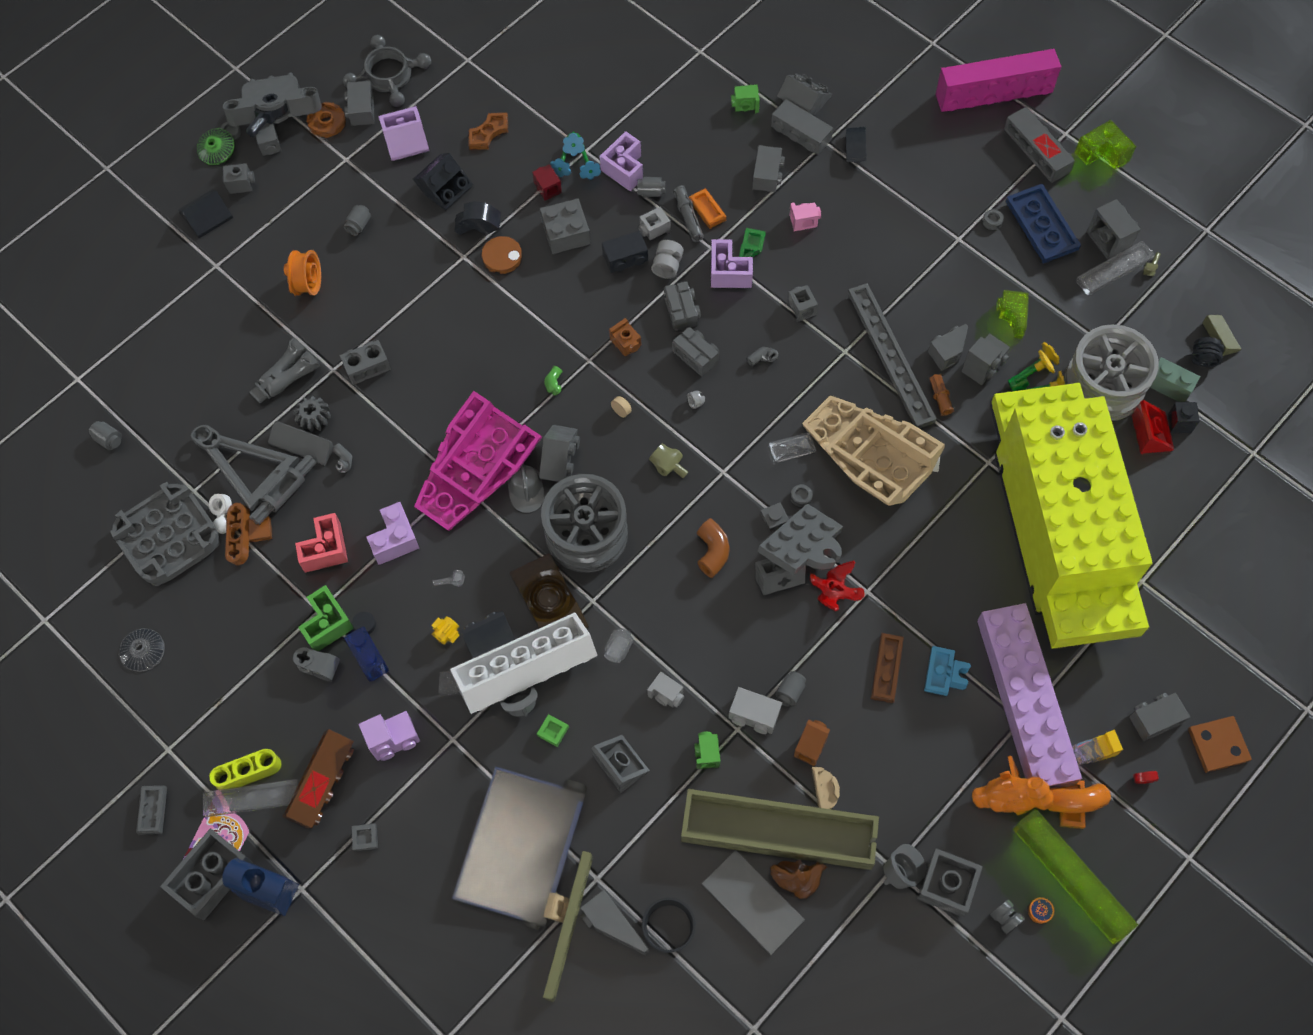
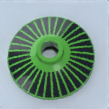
(220, 150)

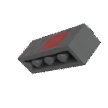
(1039, 144)

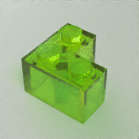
(1106, 142)

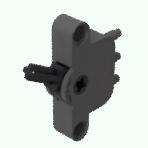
(271, 102)

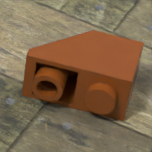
(812, 742)

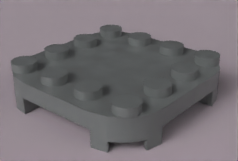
(165, 534)

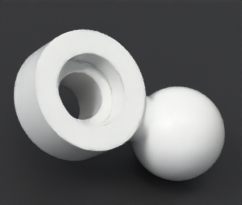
(219, 506)

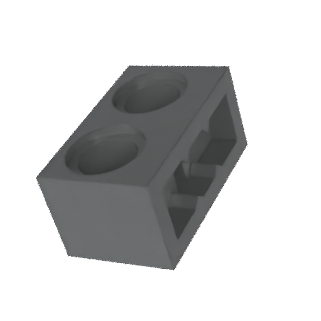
(367, 366)

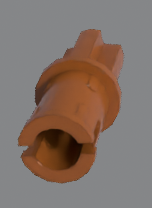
(941, 395)

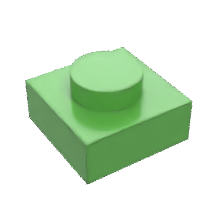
(552, 730)

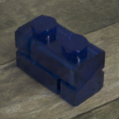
(366, 654)

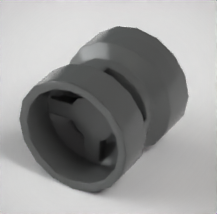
(1007, 916)

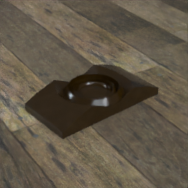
(545, 592)

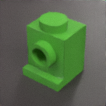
(746, 98)
(707, 750)

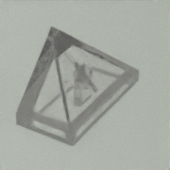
(792, 447)

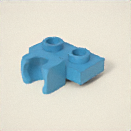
(944, 672)

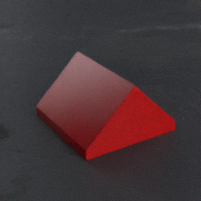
(1151, 429)

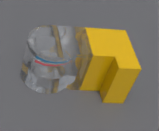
(1097, 748)

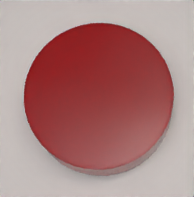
(1146, 777)

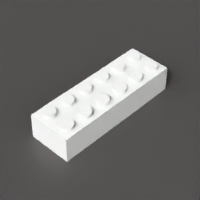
(523, 662)

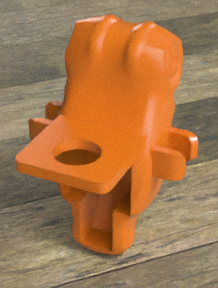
(1014, 793)

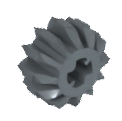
(312, 414)

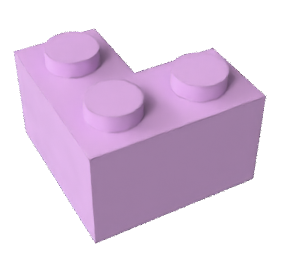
(621, 161)
(729, 270)
(396, 538)
(389, 735)

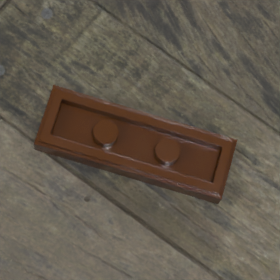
(887, 668)

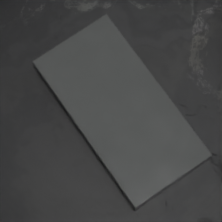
(753, 902)

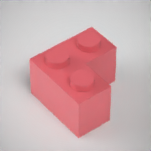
(324, 550)

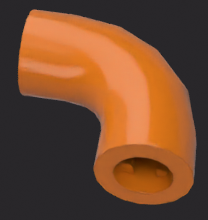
(1081, 799)

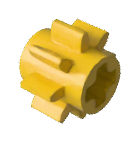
(445, 630)

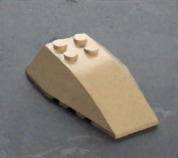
(874, 449)

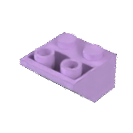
(404, 133)

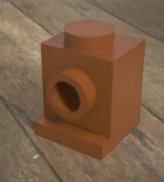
(625, 337)

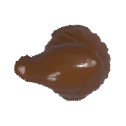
(797, 877)

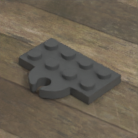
(804, 542)

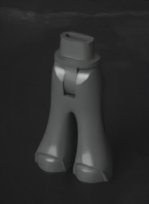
(290, 367)

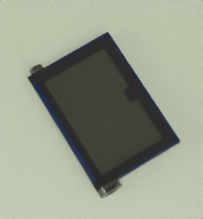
(520, 846)

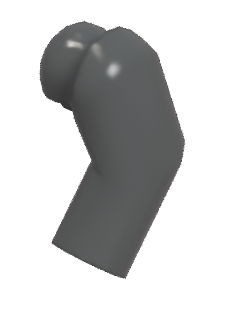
(762, 354)
(345, 458)

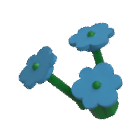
(572, 144)

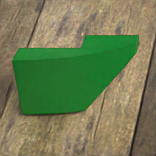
(752, 242)

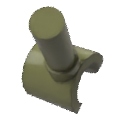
(1150, 268)

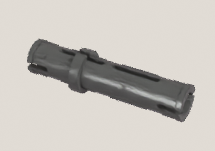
(685, 206)

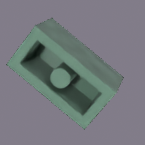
(1174, 381)

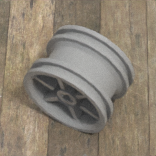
(1114, 358)

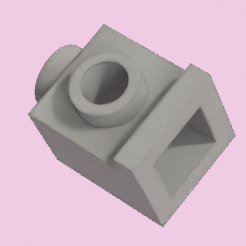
(654, 224)
(666, 691)

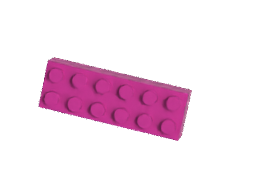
(997, 80)

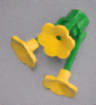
(1020, 382)

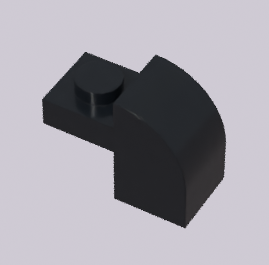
(478, 216)

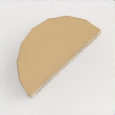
(826, 788)

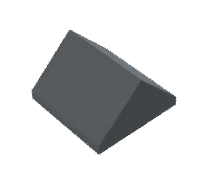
(619, 762)

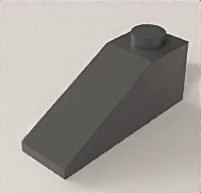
(609, 921)

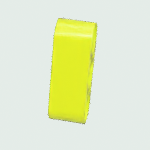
(234, 768)

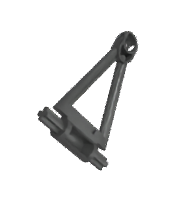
(274, 489)

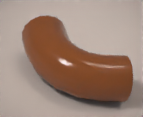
(717, 550)

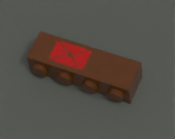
(318, 779)

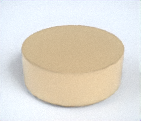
(621, 406)

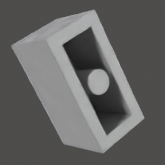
(755, 711)

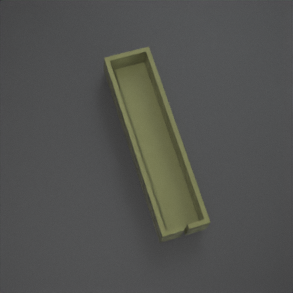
(780, 829)

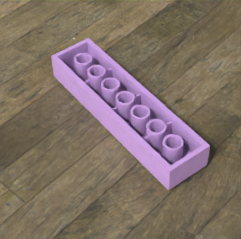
(1028, 696)

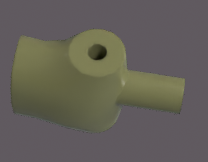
(668, 460)

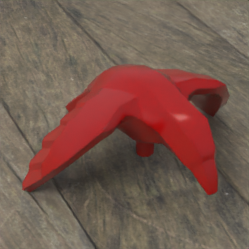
(834, 587)

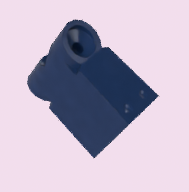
(259, 886)

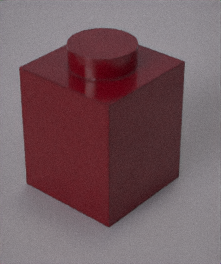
(547, 182)

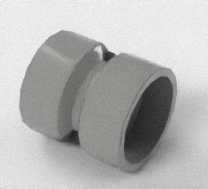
(667, 259)

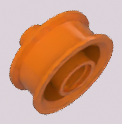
(303, 272)

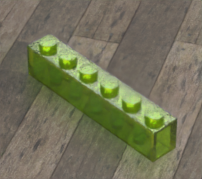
(1075, 877)

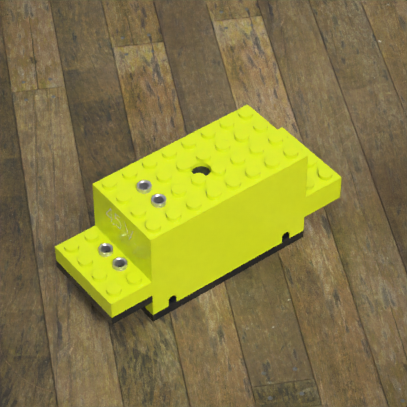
(1072, 513)

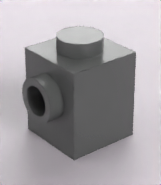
(238, 178)

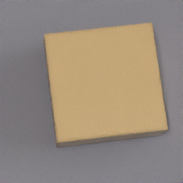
(556, 907)

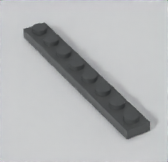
(892, 356)

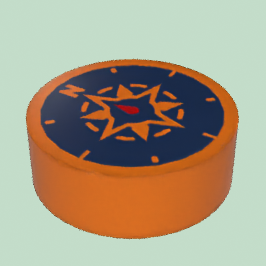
(1041, 910)

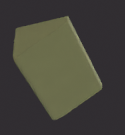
(1218, 329)

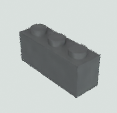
(802, 127)

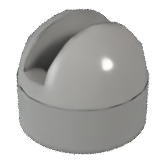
(695, 399)

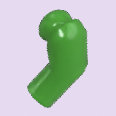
(551, 381)

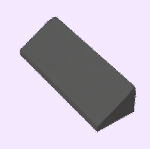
(300, 442)

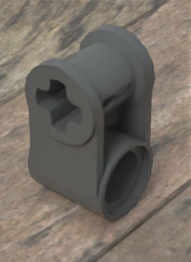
(319, 665)

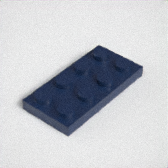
(1043, 223)

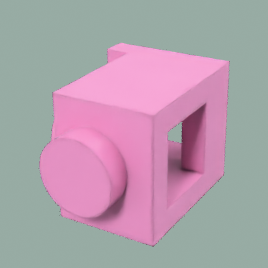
(804, 216)

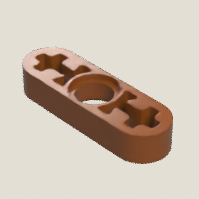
(232, 526)

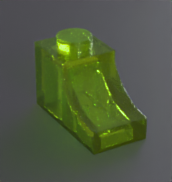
(1014, 310)

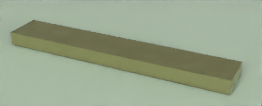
(568, 927)

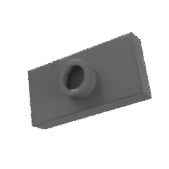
(151, 810)

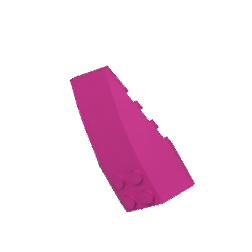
(473, 461)

